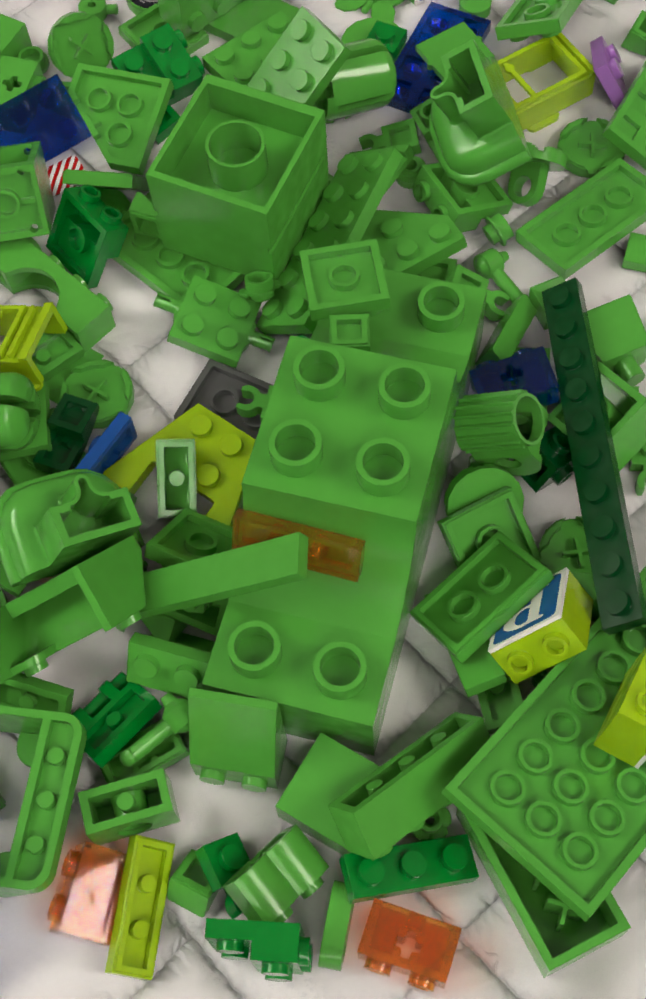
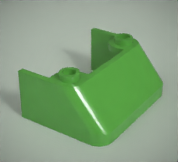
(71, 606)
(54, 750)

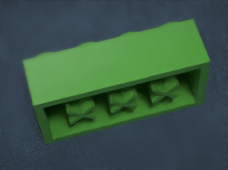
(545, 923)

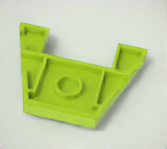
(220, 460)

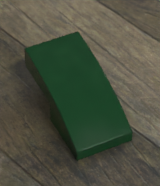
(69, 434)

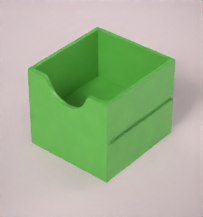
(240, 177)

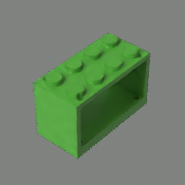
(24, 192)

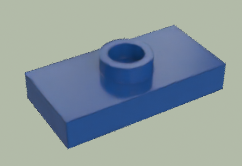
(111, 445)

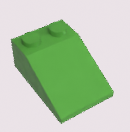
(236, 739)

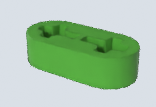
(336, 928)

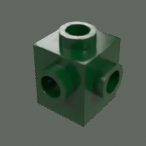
(555, 461)

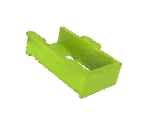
(543, 107)
(22, 332)

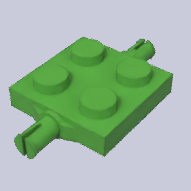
(214, 321)

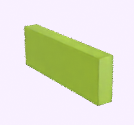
(140, 908)

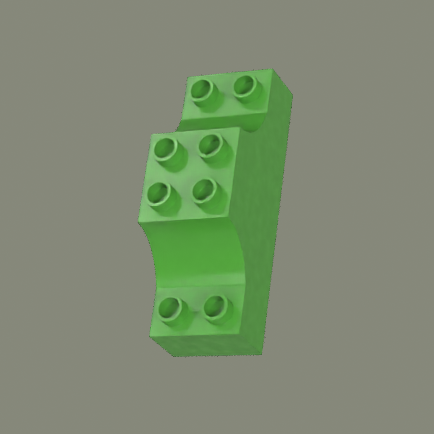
(363, 453)

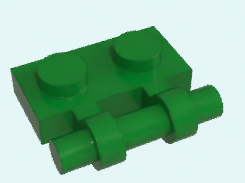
(115, 717)

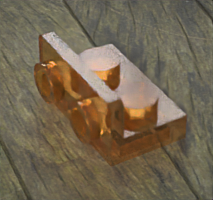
(88, 894)

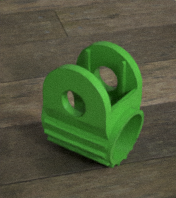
(491, 431)

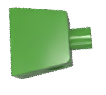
(619, 338)

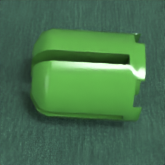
(362, 82)
(17, 405)

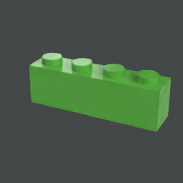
(407, 787)

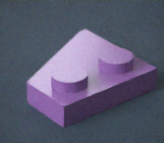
(608, 70)

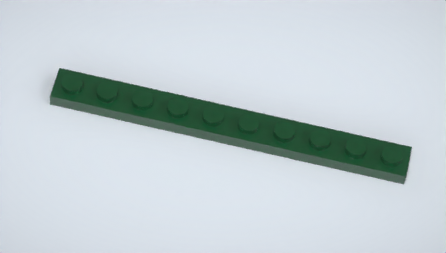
(594, 460)

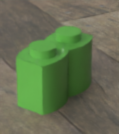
(277, 877)

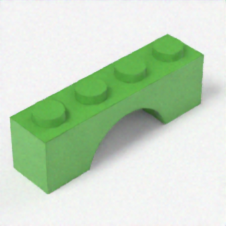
(27, 267)

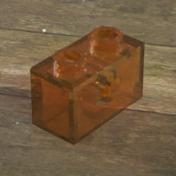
(392, 925)

